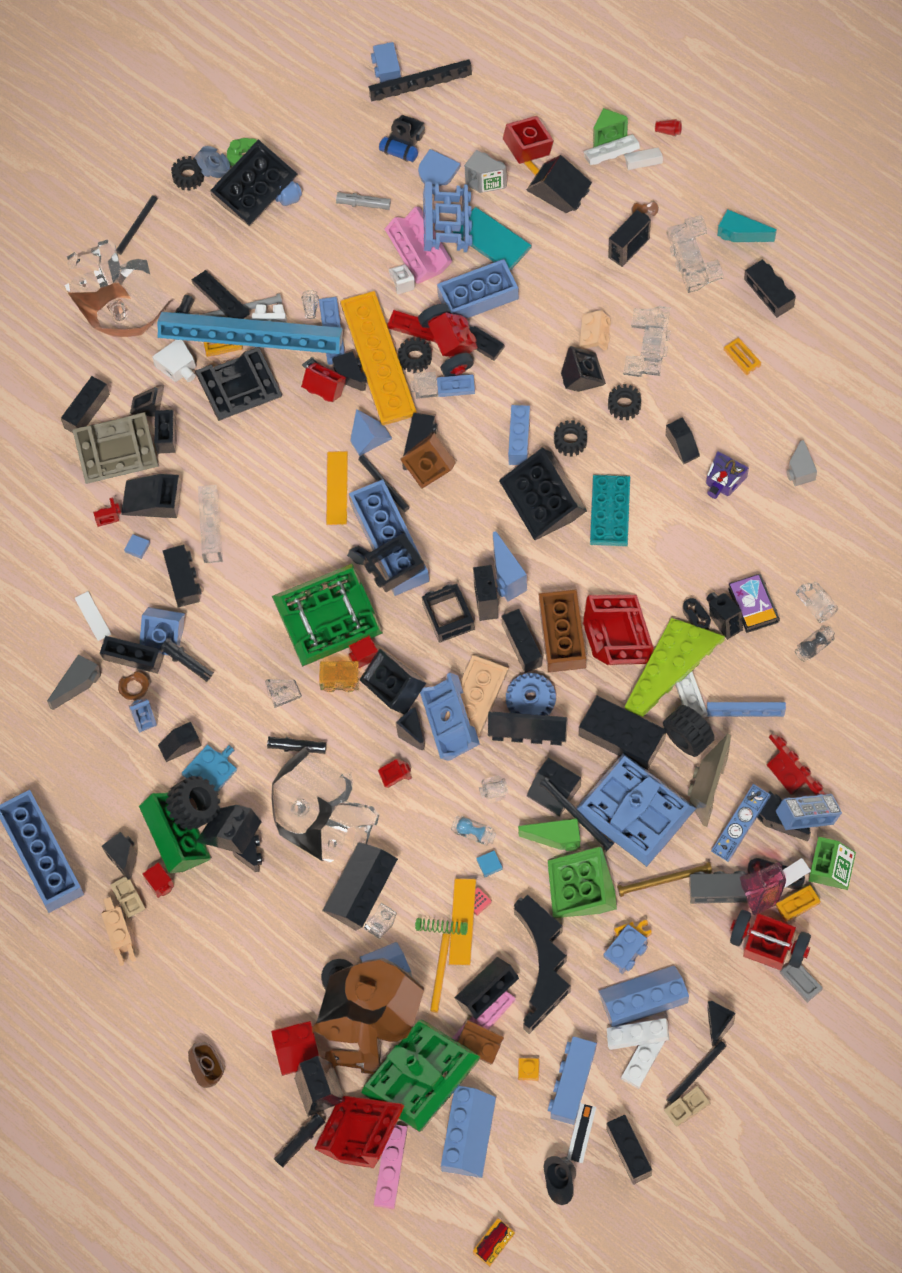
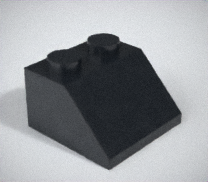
(561, 778)

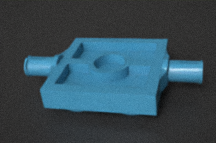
(212, 766)

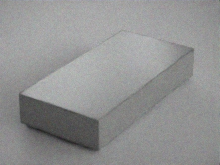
(801, 982)

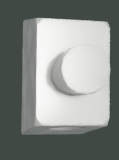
(175, 361)

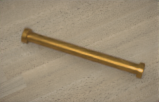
(663, 879)

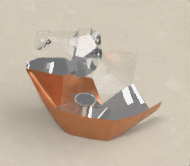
(117, 297)

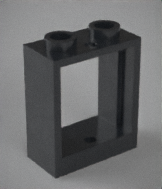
(629, 238)
(400, 542)
(485, 592)
(455, 628)

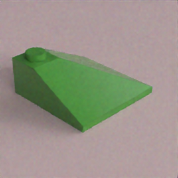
(581, 884)

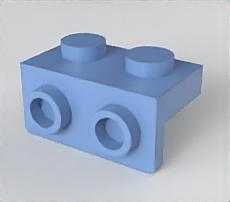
(626, 949)

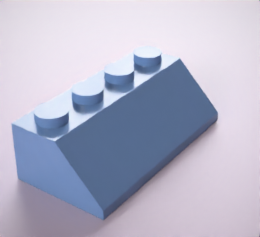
(644, 996)
(468, 1132)

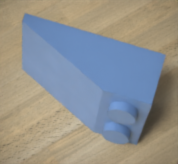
(510, 575)

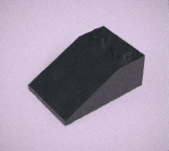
(392, 682)
(231, 828)

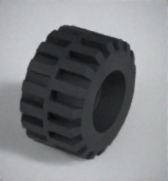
(688, 730)
(203, 795)

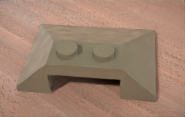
(115, 448)
(707, 779)

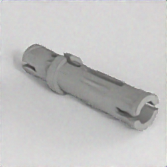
(365, 201)

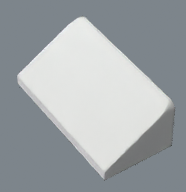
(643, 158)

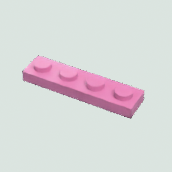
(390, 1169)

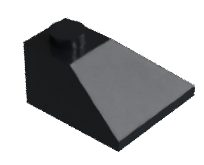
(581, 370)

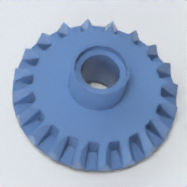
(534, 683)

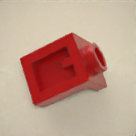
(107, 515)
(394, 772)

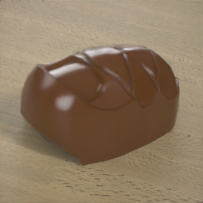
(205, 1064)

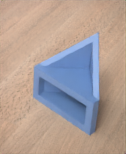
(367, 433)

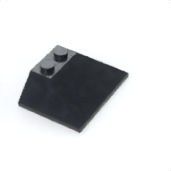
(238, 384)

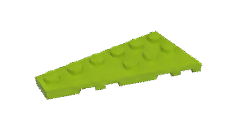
(672, 660)

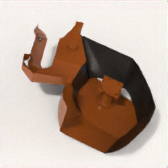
(367, 1005)

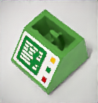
(832, 864)

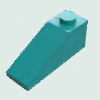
(743, 229)

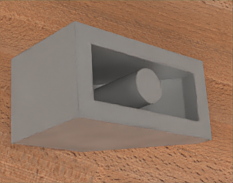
(801, 466)

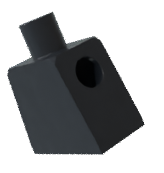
(725, 614)

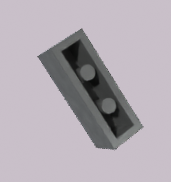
(716, 888)

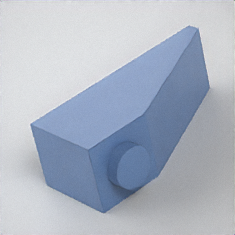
(142, 714)

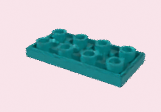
(495, 240)
(610, 510)

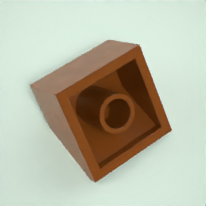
(428, 461)

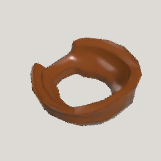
(140, 678)

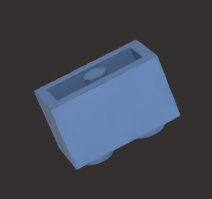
(386, 62)

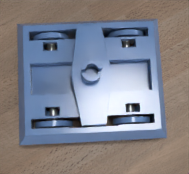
(635, 808)

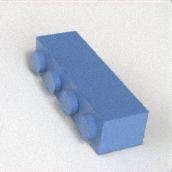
(573, 1080)

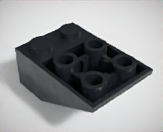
(152, 496)

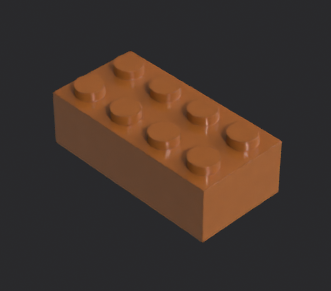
(562, 631)

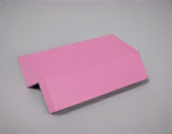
(408, 239)

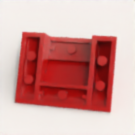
(617, 630)
(359, 1131)

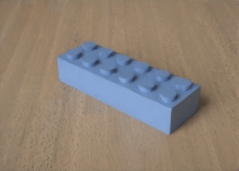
(381, 524)
(39, 851)

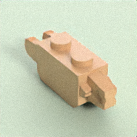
(117, 931)

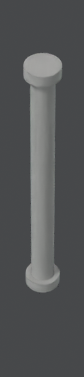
(252, 305)

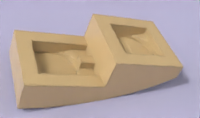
(127, 897)
(687, 1107)

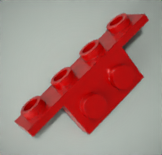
(790, 770)

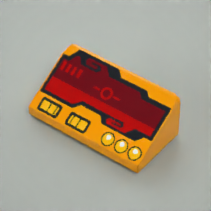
(493, 1242)

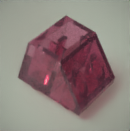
(763, 887)

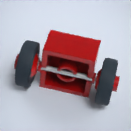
(451, 336)
(769, 940)

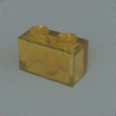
(339, 676)

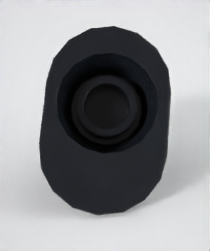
(559, 1179)

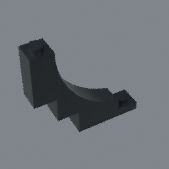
(550, 986)

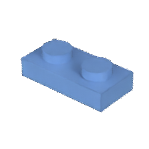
(455, 385)

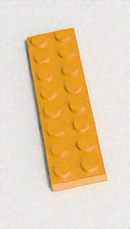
(378, 358)

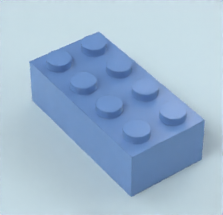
(479, 290)

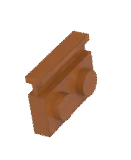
(480, 1041)

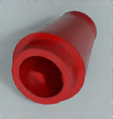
(669, 127)

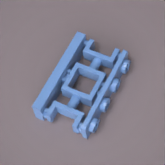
(432, 216)

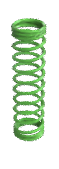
(463, 926)

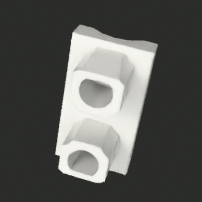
(277, 316)

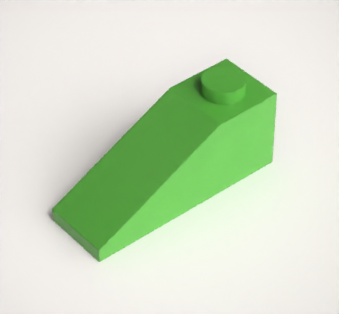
(556, 834)

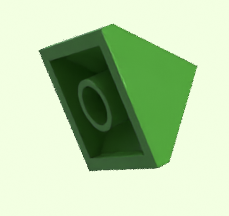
(609, 127)

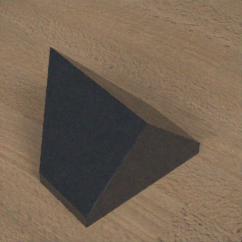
(147, 402)
(409, 729)
(720, 1021)

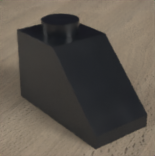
(682, 440)
(179, 742)
(121, 853)

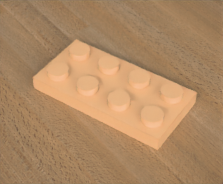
(480, 688)

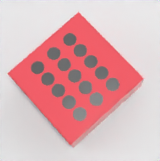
(481, 901)

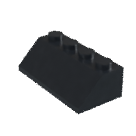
(528, 727)
(359, 885)

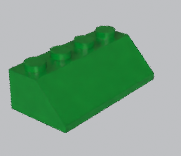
(176, 845)

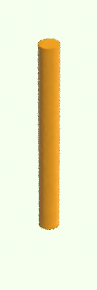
(440, 973)

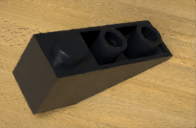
(770, 819)

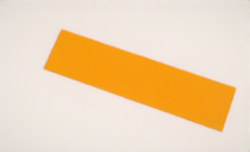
(337, 488)
(462, 912)

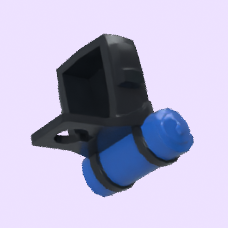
(402, 139)

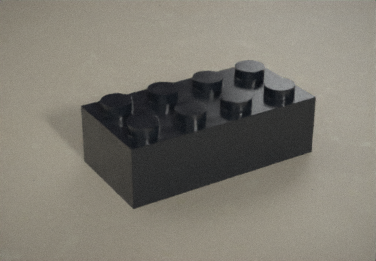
(622, 732)

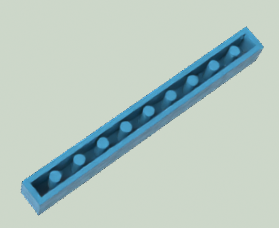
(250, 332)

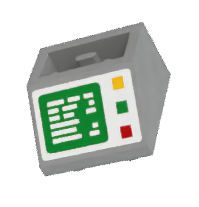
(485, 173)

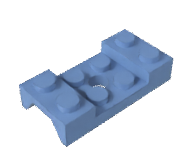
(455, 734)

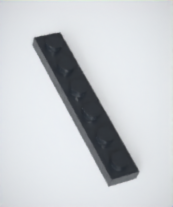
(420, 80)

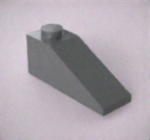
(75, 681)

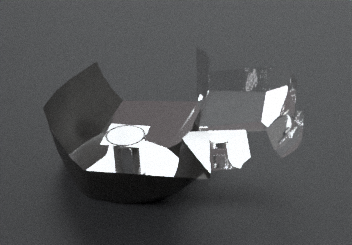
(314, 808)

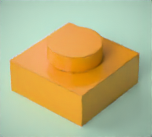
(528, 1069)

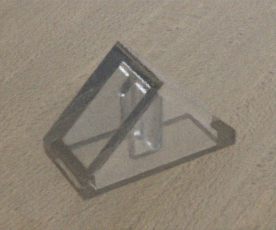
(282, 691)

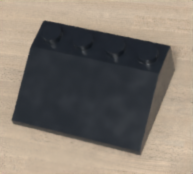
(253, 183)
(542, 494)

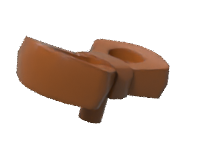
(651, 208)

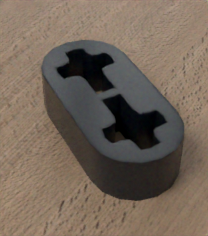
(699, 612)

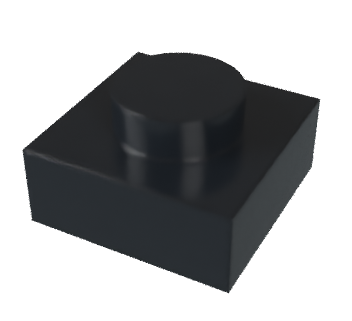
(357, 555)

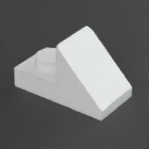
(402, 279)

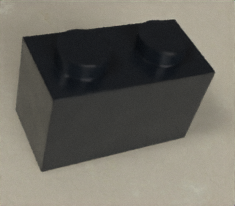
(165, 431)

